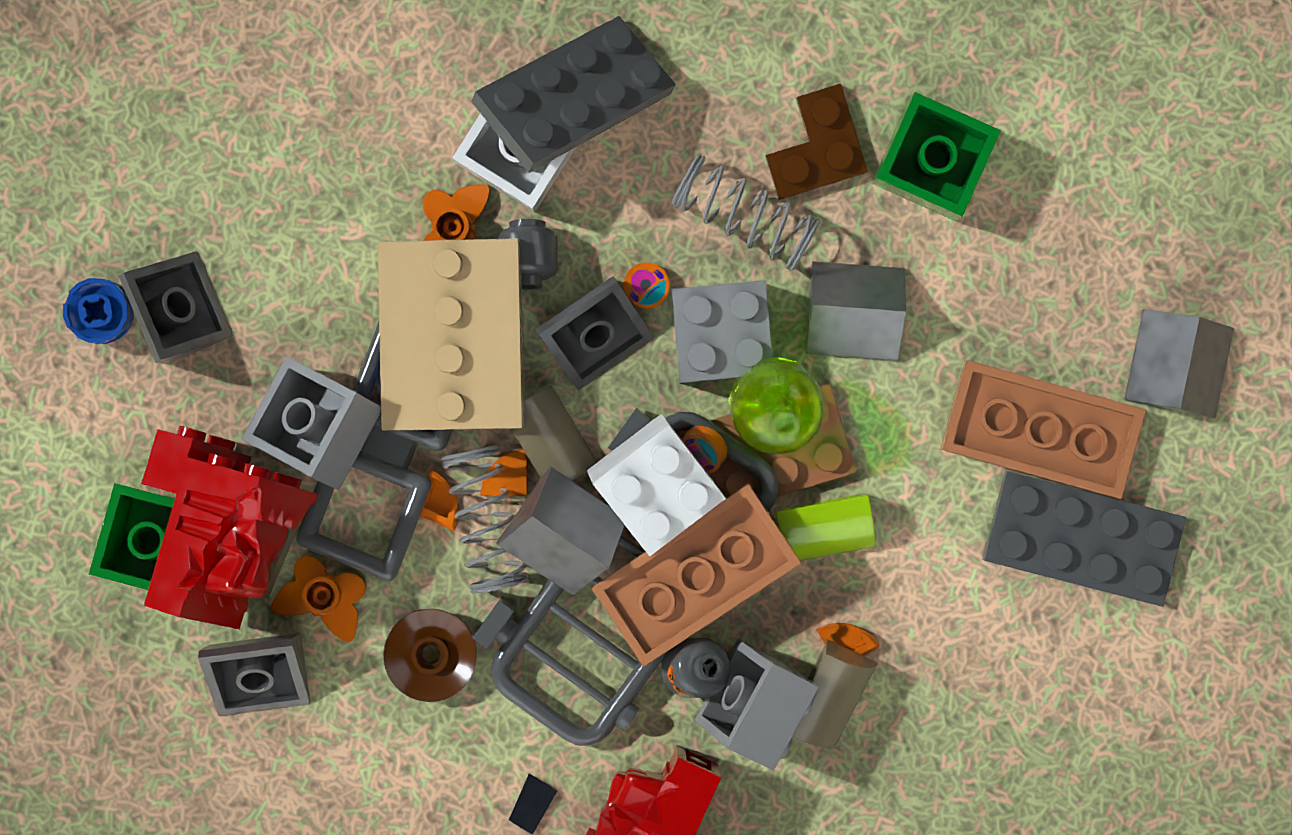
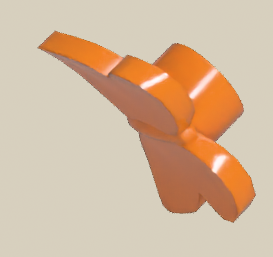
(455, 215)
(323, 596)

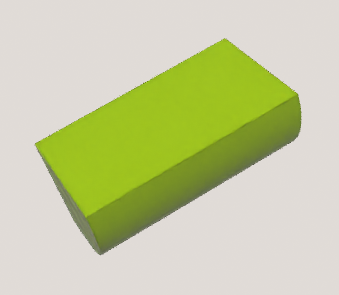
(828, 526)

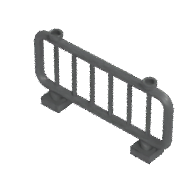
(515, 634)

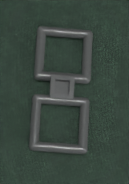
(386, 457)

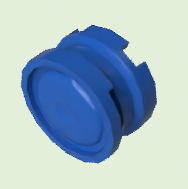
(98, 311)

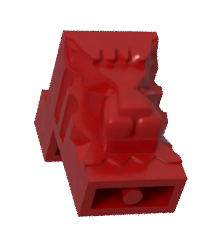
(220, 528)
(663, 802)

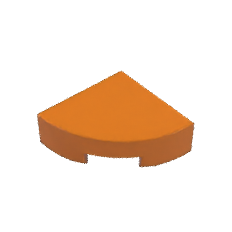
(511, 477)
(440, 504)
(848, 637)

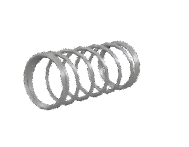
(683, 191)
(510, 579)

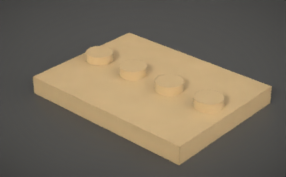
(451, 334)

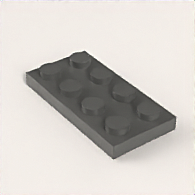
(573, 93)
(1084, 538)

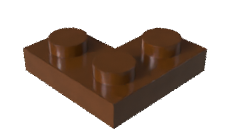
(832, 147)

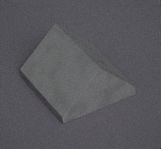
(176, 307)
(856, 310)
(595, 333)
(1179, 363)
(563, 532)
(247, 680)

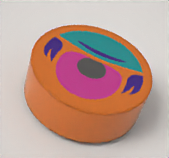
(646, 285)
(706, 446)

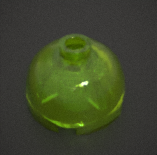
(777, 406)

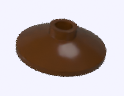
(426, 679)

